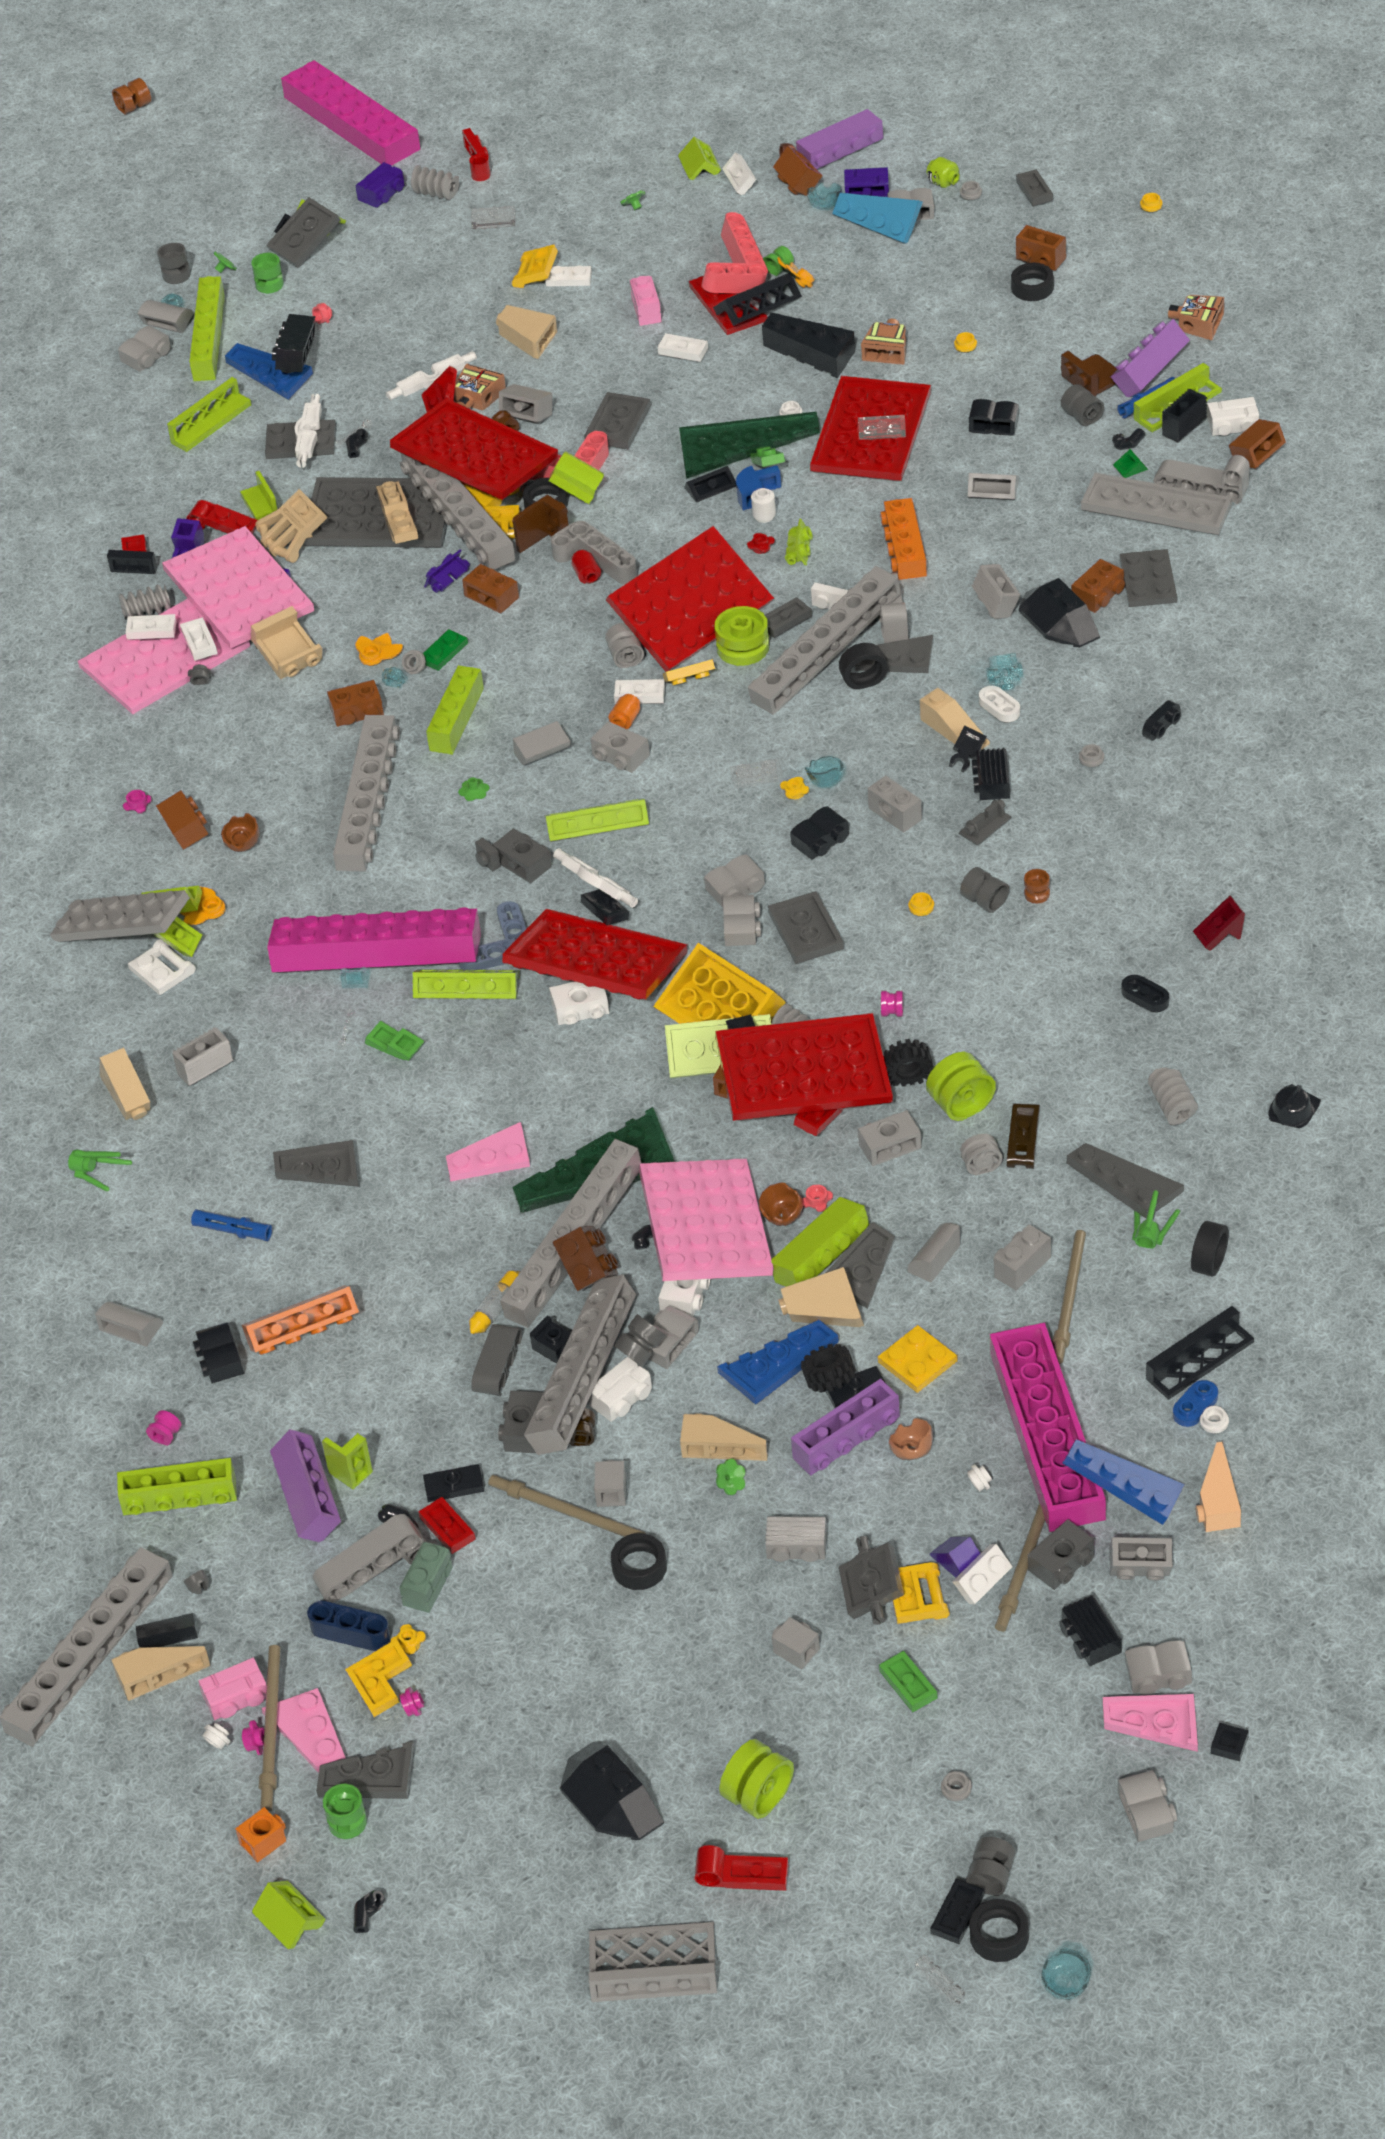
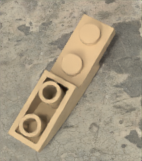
(396, 512)

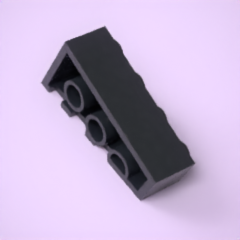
(809, 342)

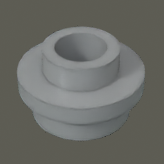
(970, 190)
(408, 662)
(1091, 755)
(952, 1779)

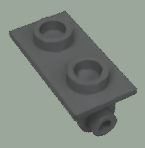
(985, 823)

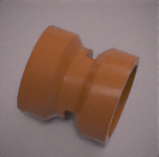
(1036, 886)

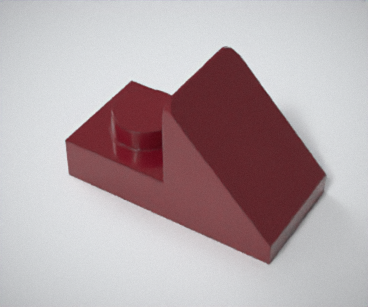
(1224, 920)

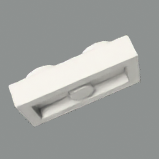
(739, 174)
(569, 276)
(682, 347)
(825, 596)
(151, 626)
(198, 639)
(645, 690)
(982, 1574)

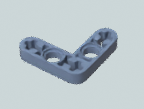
(502, 945)

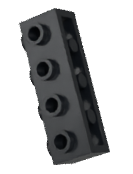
(294, 343)

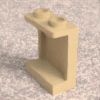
(285, 643)

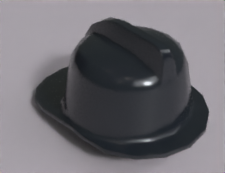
(1293, 1107)

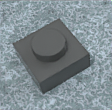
(487, 855)

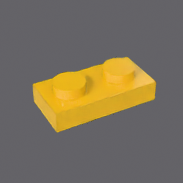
(679, 675)

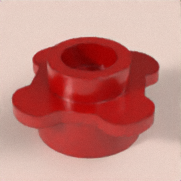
(761, 543)

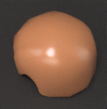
(916, 1435)

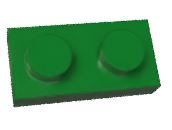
(444, 649)

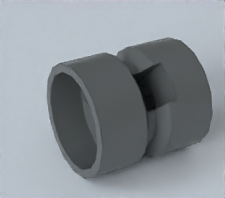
(174, 263)
(1082, 405)
(984, 888)
(639, 1340)
(991, 1865)

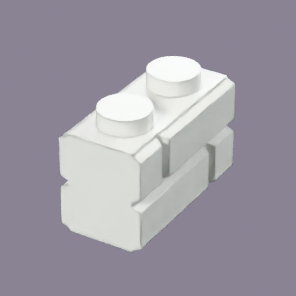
(1231, 416)
(620, 1389)

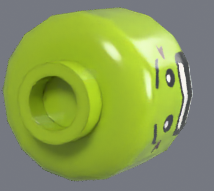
(943, 172)

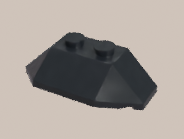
(1059, 614)
(609, 1794)

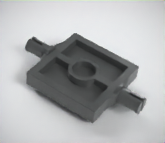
(871, 1580)

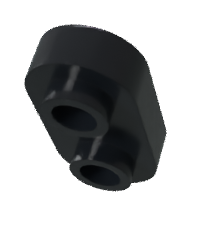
(1161, 719)
(1149, 994)

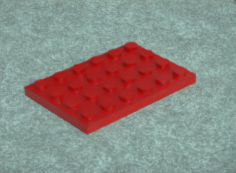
(474, 448)
(883, 458)
(681, 596)
(595, 954)
(803, 1066)

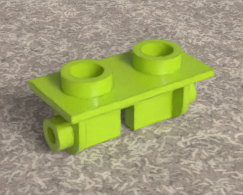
(798, 544)

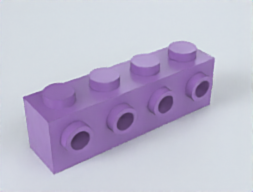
(841, 138)
(1150, 357)
(845, 1427)
(305, 1486)

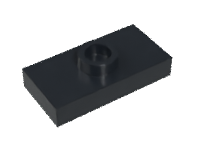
(132, 561)
(604, 907)
(857, 1384)
(453, 1483)
(956, 1911)

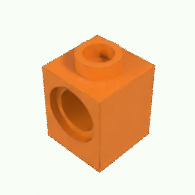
(261, 1845)

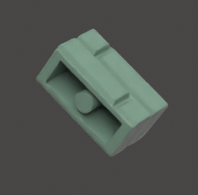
(426, 1577)

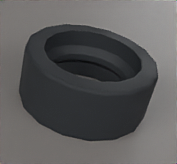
(1032, 292)
(543, 486)
(859, 653)
(1209, 1248)
(638, 1579)
(999, 1951)

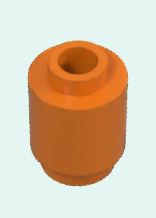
(625, 711)

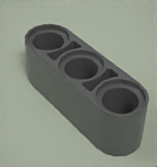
(495, 1358)

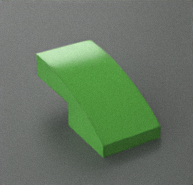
(395, 1043)

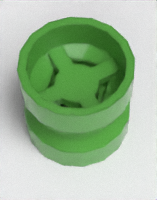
(772, 263)

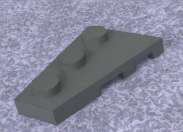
(865, 1262)
(375, 1776)

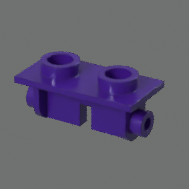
(451, 565)

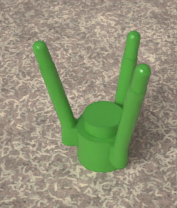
(85, 1161)
(1147, 1233)

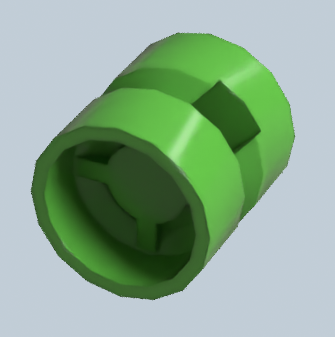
(267, 273)
(344, 1811)

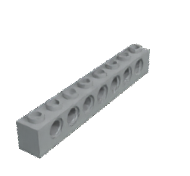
(461, 512)
(824, 640)
(365, 793)
(587, 1208)
(580, 1365)
(85, 1646)

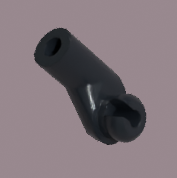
(355, 441)
(1130, 442)
(640, 1237)
(390, 1510)
(365, 1908)

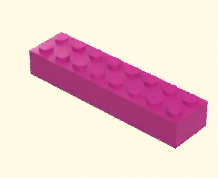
(350, 113)
(374, 940)
(1045, 1424)

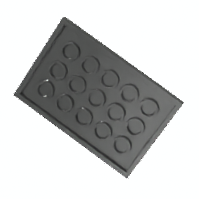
(358, 518)

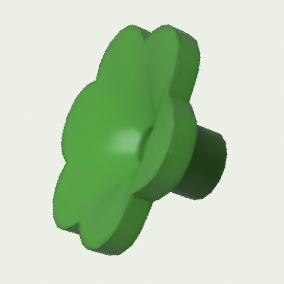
(633, 199)
(223, 263)
(473, 789)
(730, 1476)

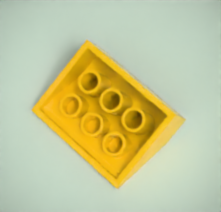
(714, 990)

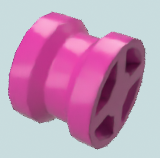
(891, 1003)
(163, 1428)

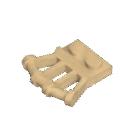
(304, 519)

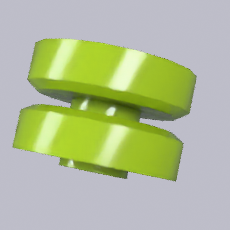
(742, 635)
(960, 1086)
(756, 1778)

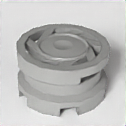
(980, 1154)

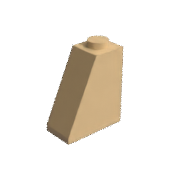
(527, 329)
(124, 1084)
(822, 1299)

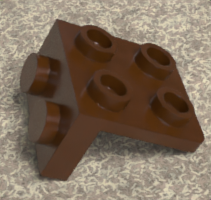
(1092, 373)
(538, 521)
(586, 1256)

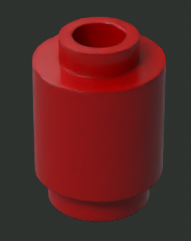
(585, 566)

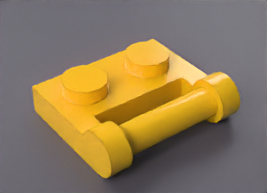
(535, 266)
(911, 1605)

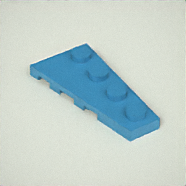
(881, 214)

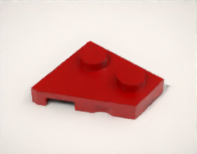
(440, 389)

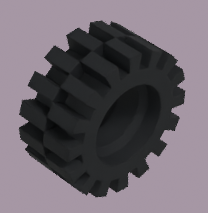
(904, 1053)
(828, 1368)

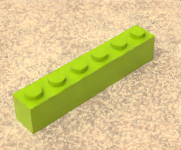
(207, 328)

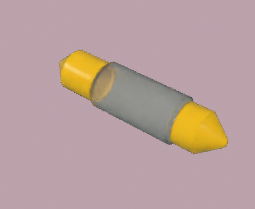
(491, 1306)

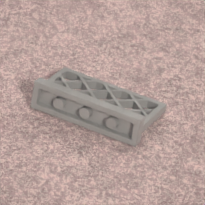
(653, 1979)

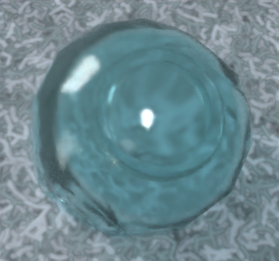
(824, 197)
(825, 771)
(1061, 1969)

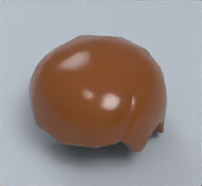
(240, 833)
(779, 1200)

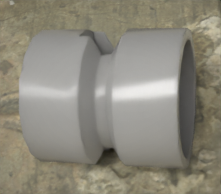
(624, 646)

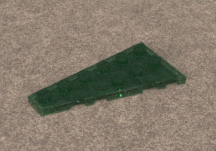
(723, 443)
(568, 1175)

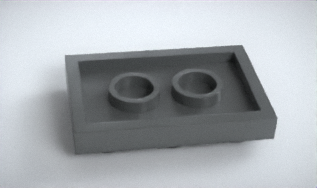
(303, 232)
(619, 418)
(282, 440)
(1148, 578)
(805, 927)

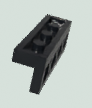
(759, 294)
(1191, 1347)

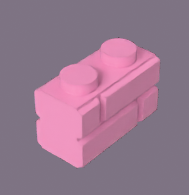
(645, 300)
(233, 1689)

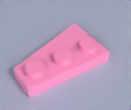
(491, 1155)
(1154, 1718)
(309, 1728)

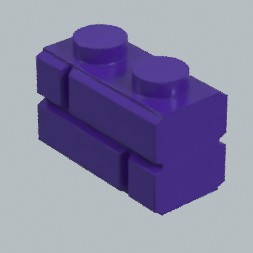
(867, 181)
(380, 185)

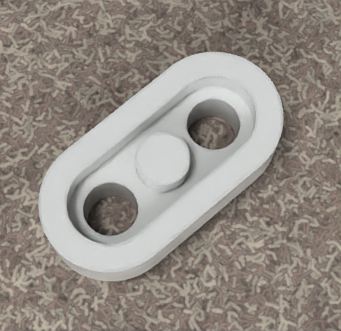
(1003, 707)

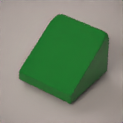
(1129, 464)

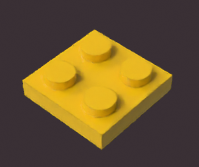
(917, 1358)

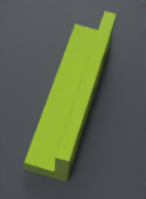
(1158, 400)
(207, 420)
(596, 819)
(465, 983)

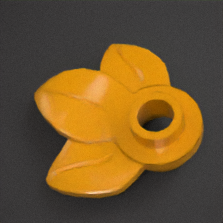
(803, 277)
(376, 650)
(209, 908)

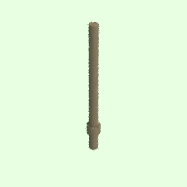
(1062, 1336)
(517, 1489)
(1009, 1601)
(268, 1779)

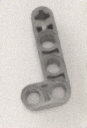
(1228, 482)
(608, 555)
(894, 620)
(368, 1557)

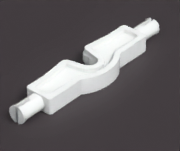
(422, 380)
(304, 432)
(591, 876)

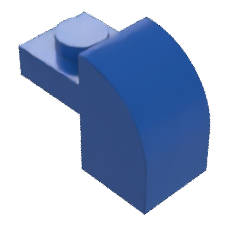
(750, 480)

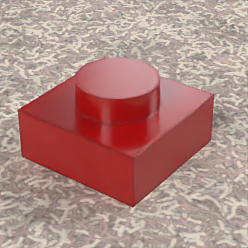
(134, 543)

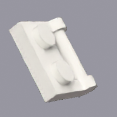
(156, 973)

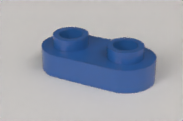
(1196, 1402)

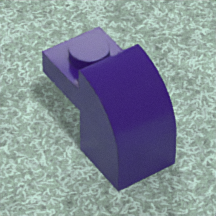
(186, 536)

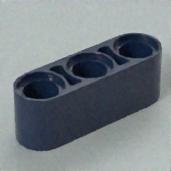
(333, 1620)

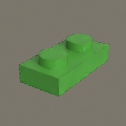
(767, 456)
(908, 1681)

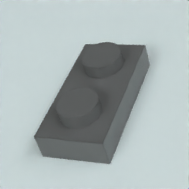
(1034, 187)
(787, 616)

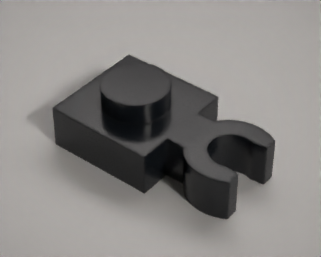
(967, 745)

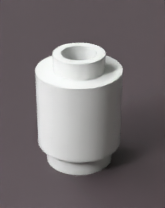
(763, 505)

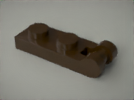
(1023, 1135)

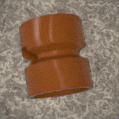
(132, 95)

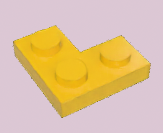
(372, 1673)

